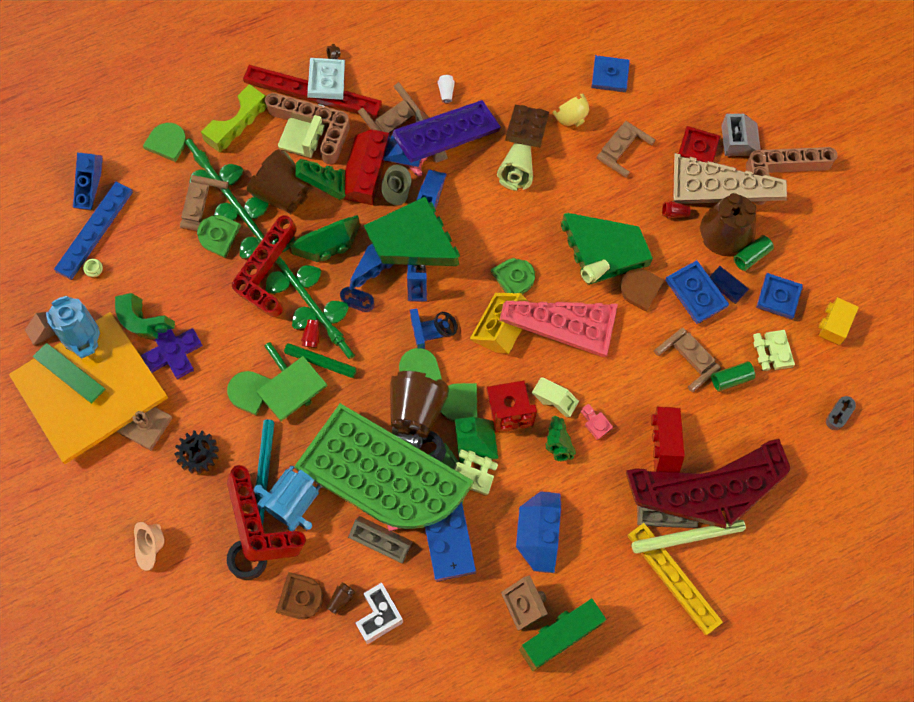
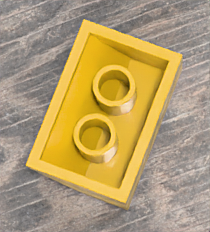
(494, 333)

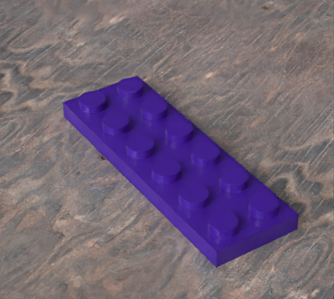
(446, 131)

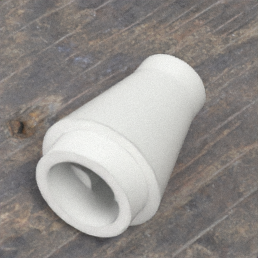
(446, 88)

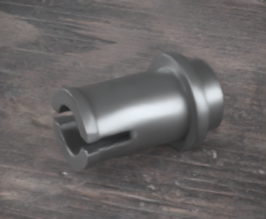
(414, 440)

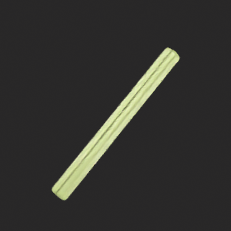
(686, 537)

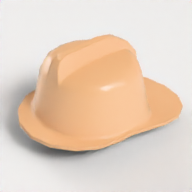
(148, 542)

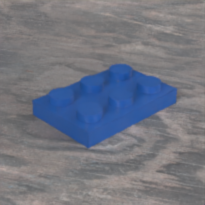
(697, 292)

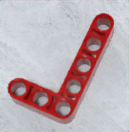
(264, 266)
(252, 520)

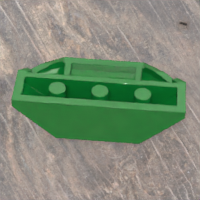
(327, 240)

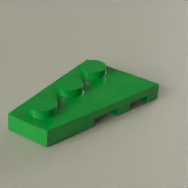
(321, 177)

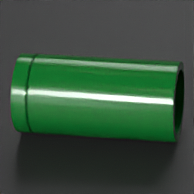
(753, 253)
(733, 376)

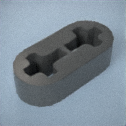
(844, 415)

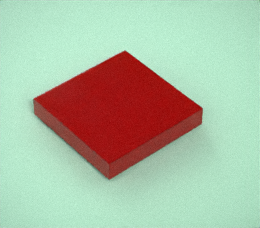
(699, 144)

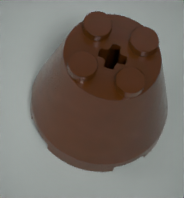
(278, 183)
(729, 225)
(416, 402)

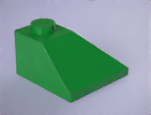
(477, 436)

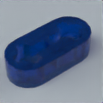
(359, 297)

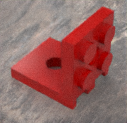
(511, 418)

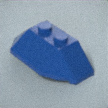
(539, 531)

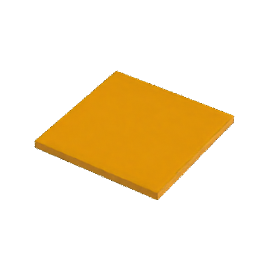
(70, 419)

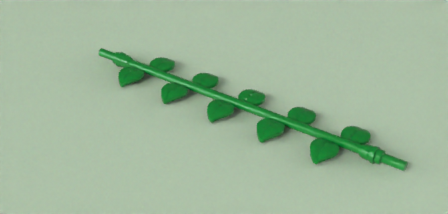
(276, 281)

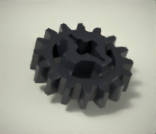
(204, 455)

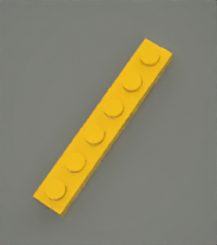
(678, 583)

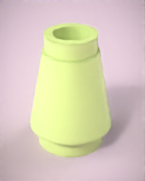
(594, 271)

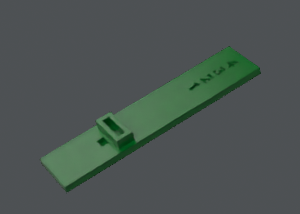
(69, 373)

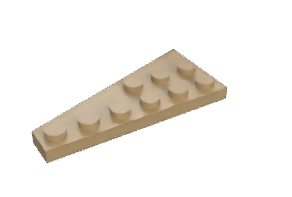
(712, 182)

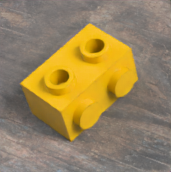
(838, 320)

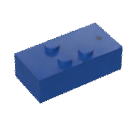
(450, 547)

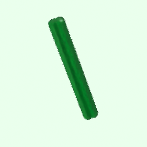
(320, 360)

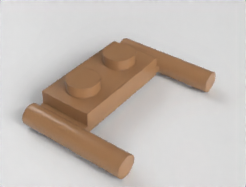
(394, 117)
(619, 143)
(196, 200)
(693, 353)

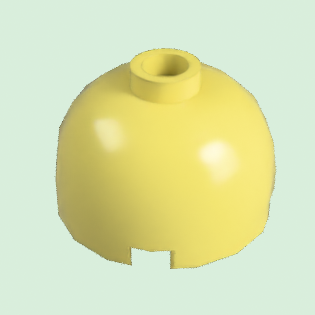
(573, 111)

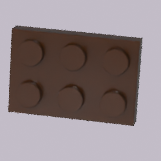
(527, 126)

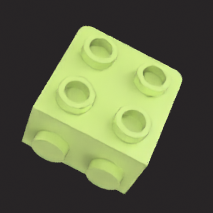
(301, 136)

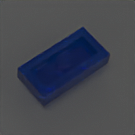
(728, 284)

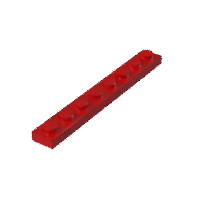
(299, 88)

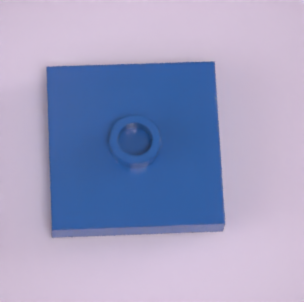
(610, 73)
(779, 296)

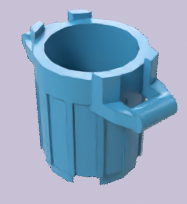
(74, 325)
(289, 498)

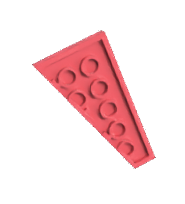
(573, 324)

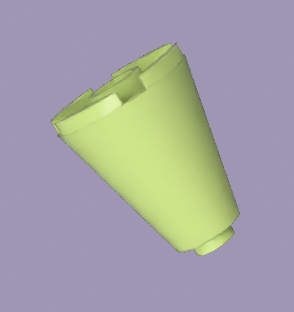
(516, 168)

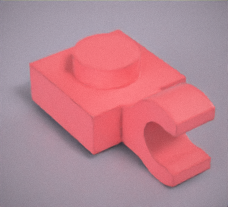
(596, 424)

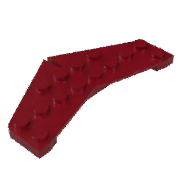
(705, 495)

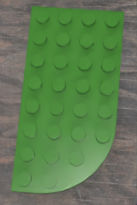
(382, 472)

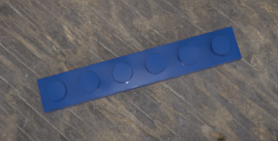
(93, 231)

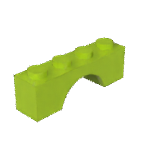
(221, 133)

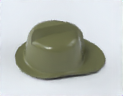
(396, 184)

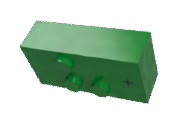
(562, 634)

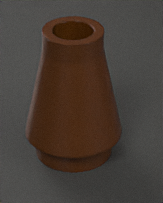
(340, 598)

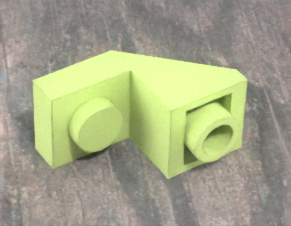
(553, 394)

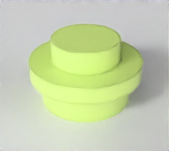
(93, 267)

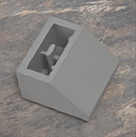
(740, 135)

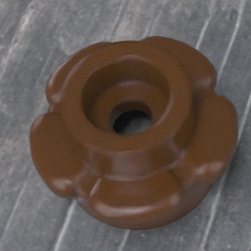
(333, 52)

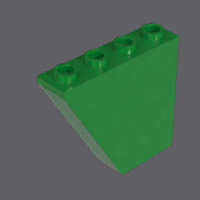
(412, 237)
(606, 240)

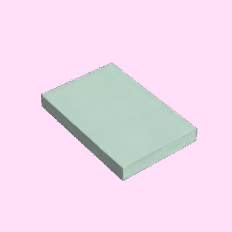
(326, 78)

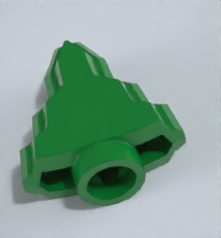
(559, 441)

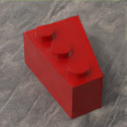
(667, 439)

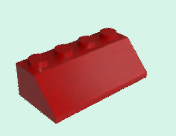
(365, 166)

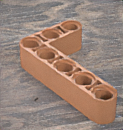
(298, 111)
(784, 164)

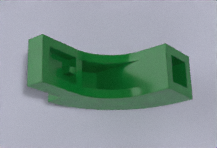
(130, 315)

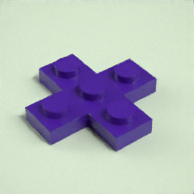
(173, 351)

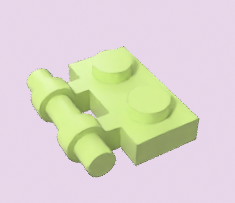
(778, 348)
(481, 478)

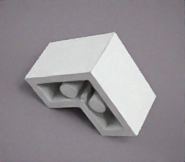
(384, 614)

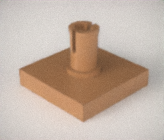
(146, 427)
(524, 602)

